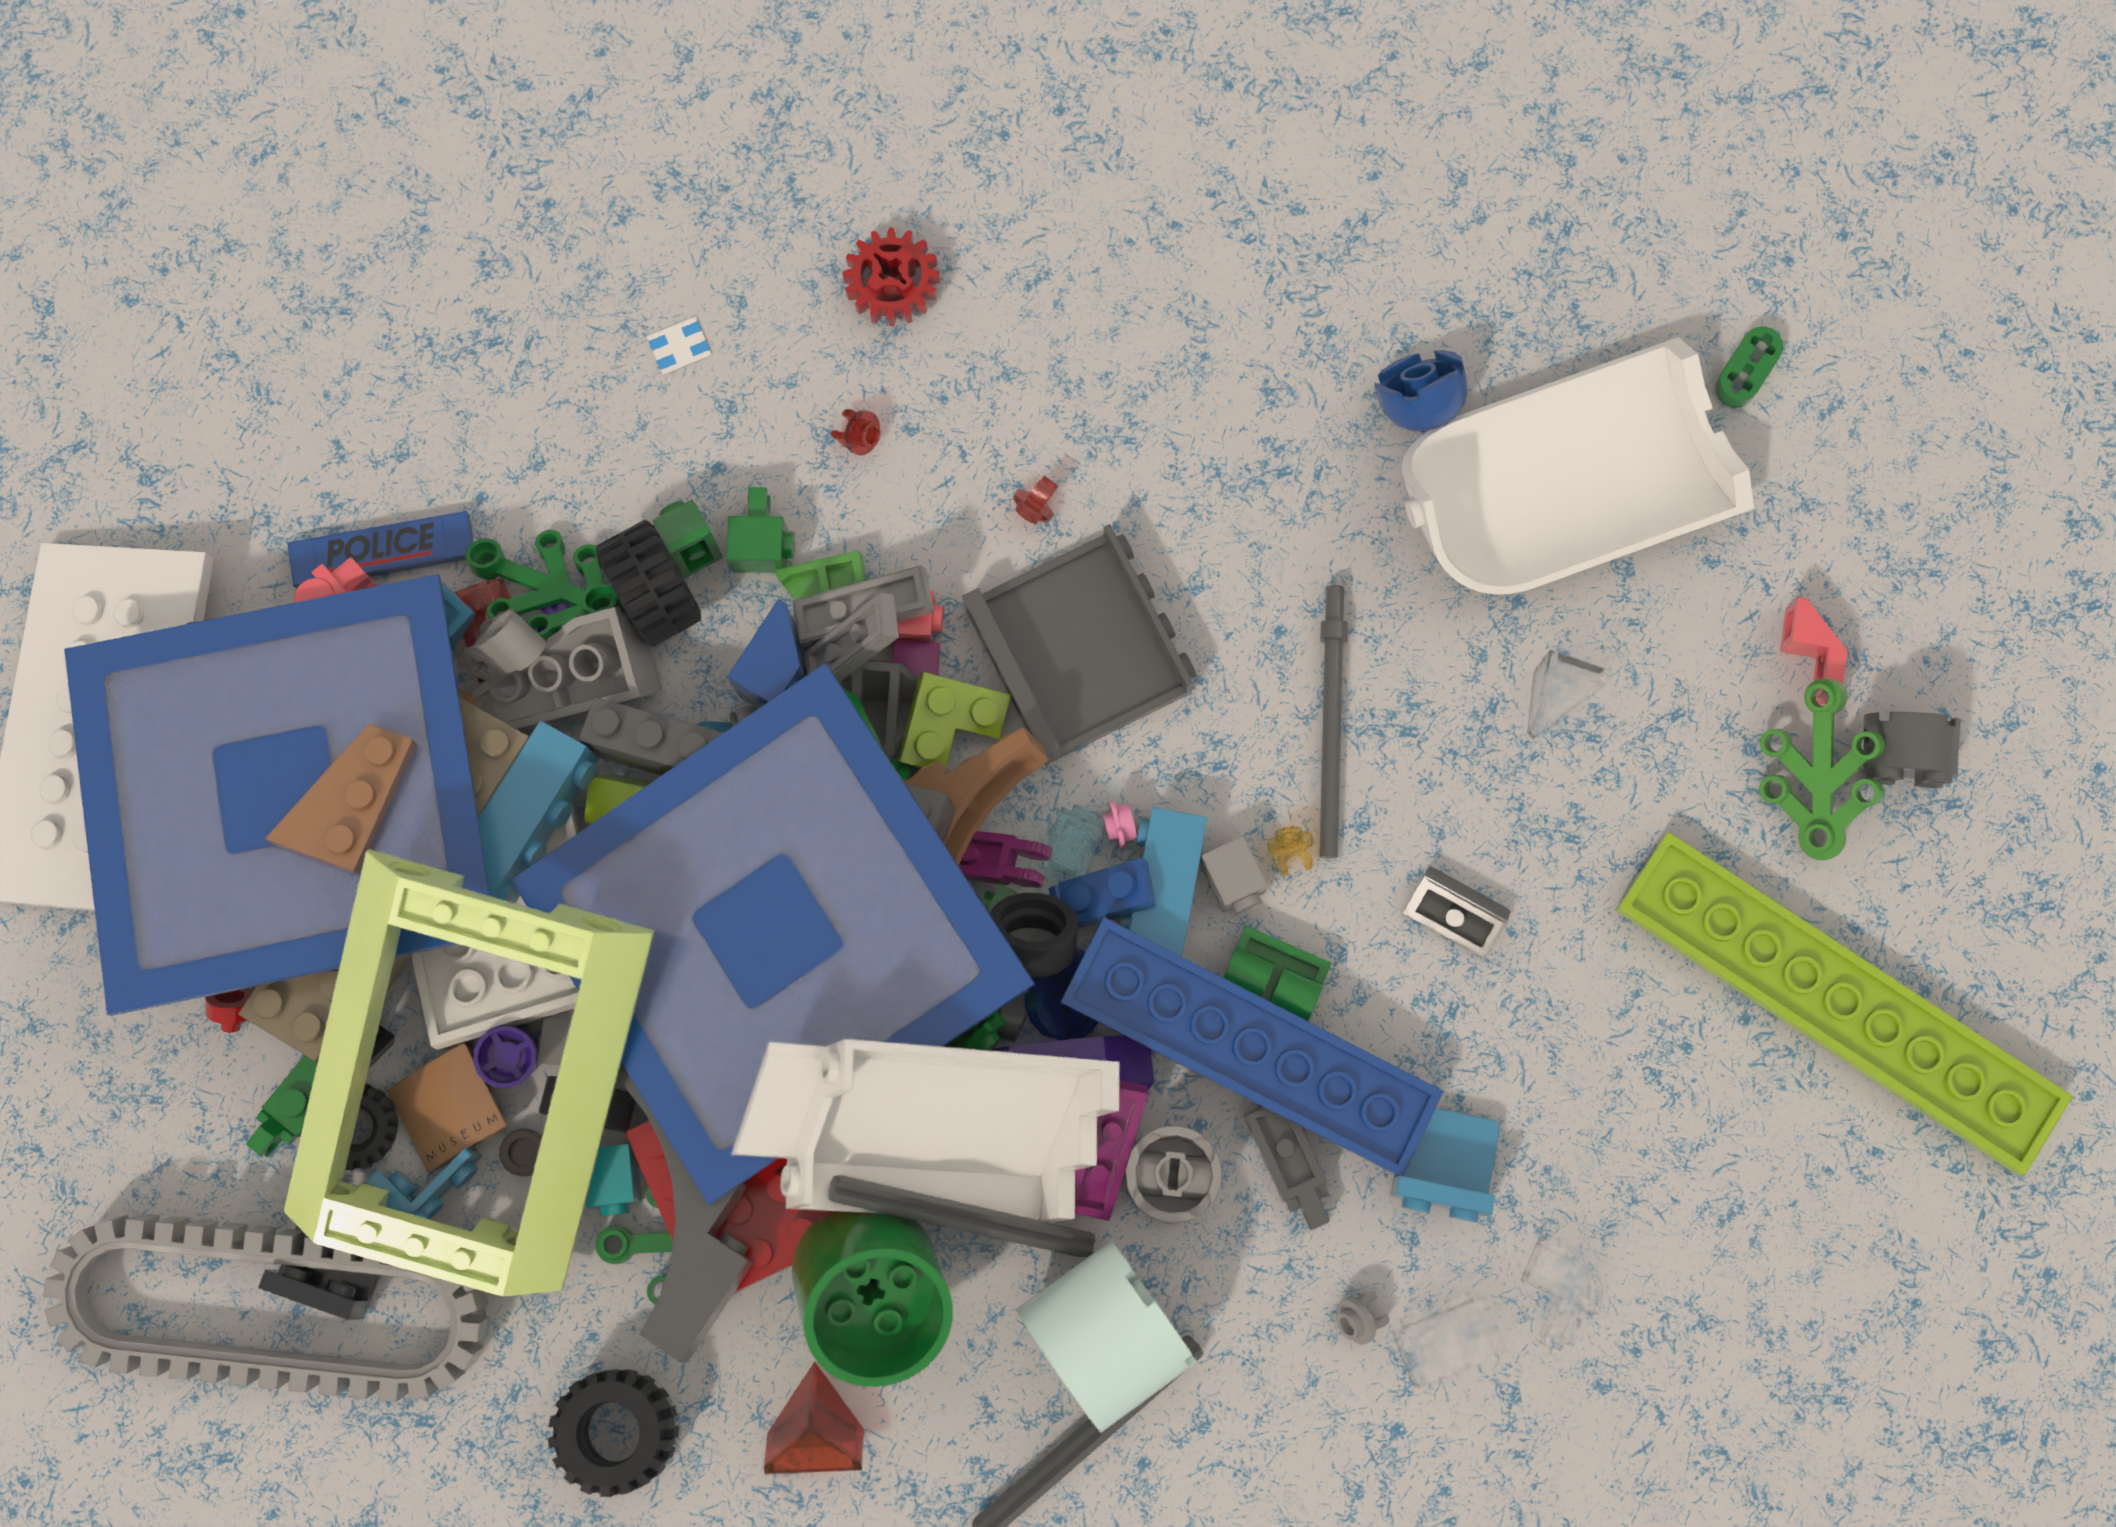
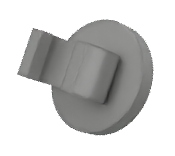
(1356, 1320)

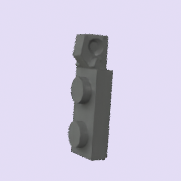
(1290, 1164)

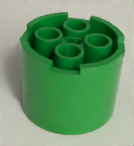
(871, 1297)

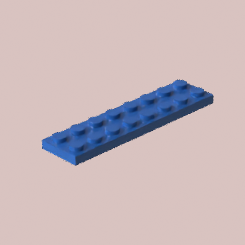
(1251, 1047)

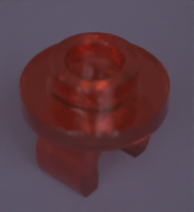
(860, 433)
(1033, 505)

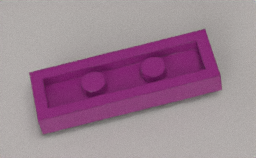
(1099, 1185)

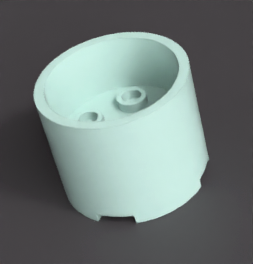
(1105, 1336)

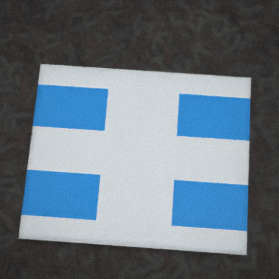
(679, 345)

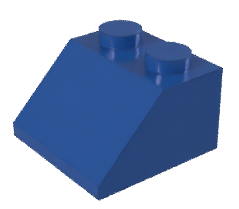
(770, 660)

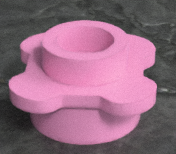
(1119, 824)

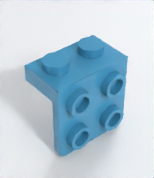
(1451, 1167)

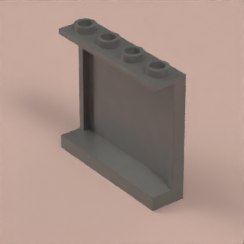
(1081, 645)

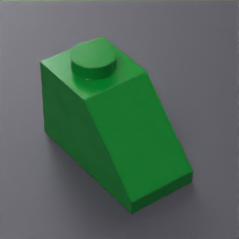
(687, 537)

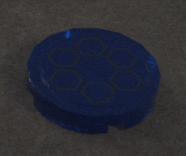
(1049, 1015)

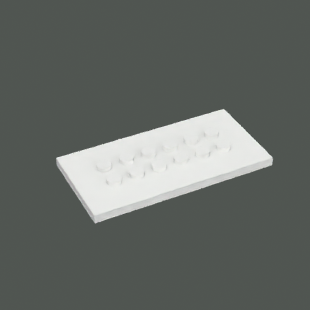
(74, 601)

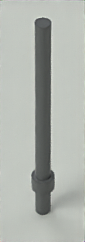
(1333, 633)

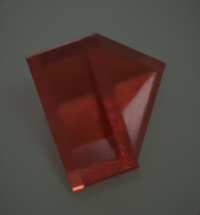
(814, 1431)

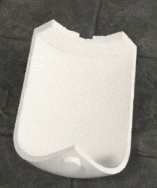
(1574, 473)

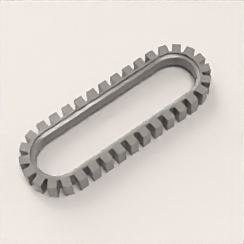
(239, 1363)

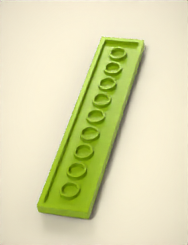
(1845, 1004)

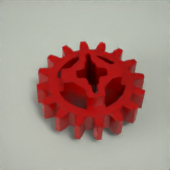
(891, 257)

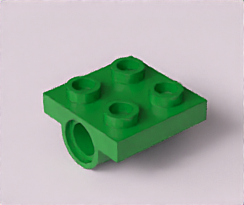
(1277, 972)

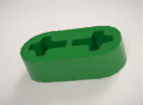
(1757, 371)

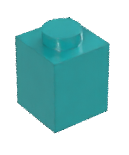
(614, 1181)

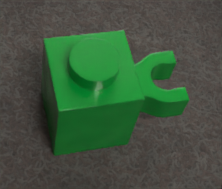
(758, 540)

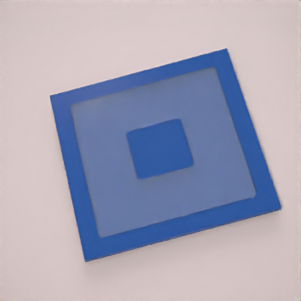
(208, 741)
(784, 908)

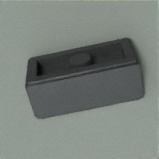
(1457, 912)

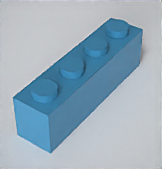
(532, 804)
(1173, 854)

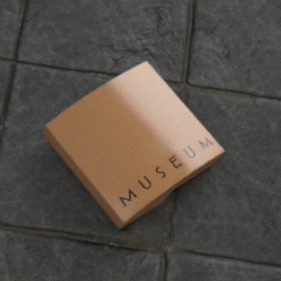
(447, 1107)

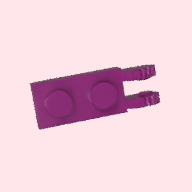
(993, 859)

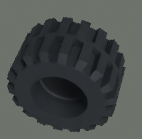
(648, 583)
(572, 1438)

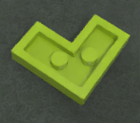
(940, 708)

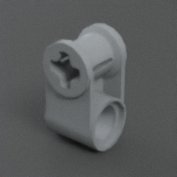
(503, 647)

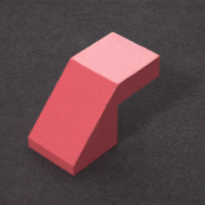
(1810, 636)

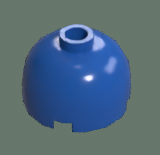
(1424, 392)

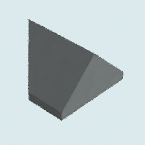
(886, 697)

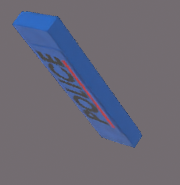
(385, 547)

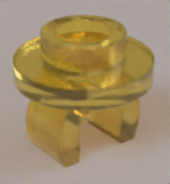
(1288, 843)

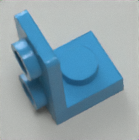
(428, 1202)

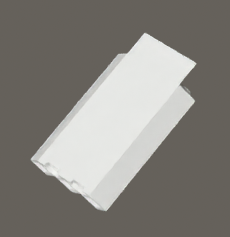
(929, 1122)

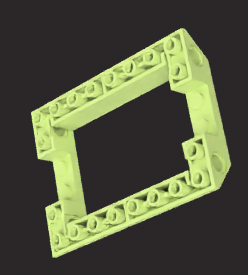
(570, 941)

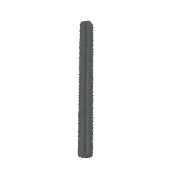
(960, 1216)
(1059, 1464)

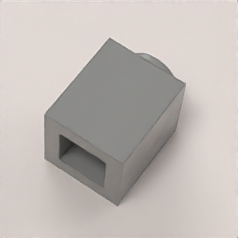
(1234, 876)

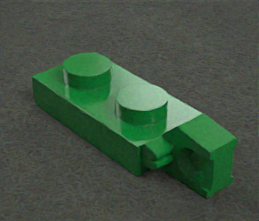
(285, 1110)

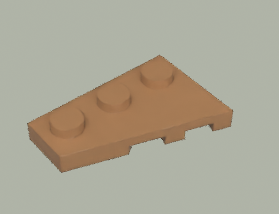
(348, 802)

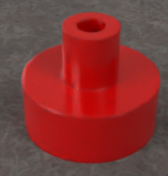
(224, 1008)

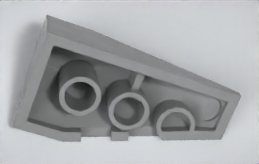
(583, 660)

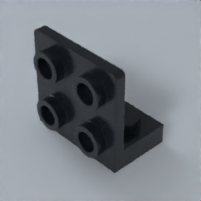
(330, 1291)

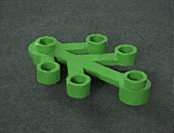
(1822, 777)

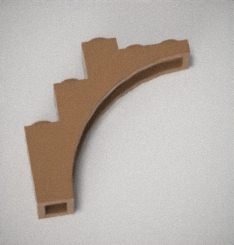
(981, 783)

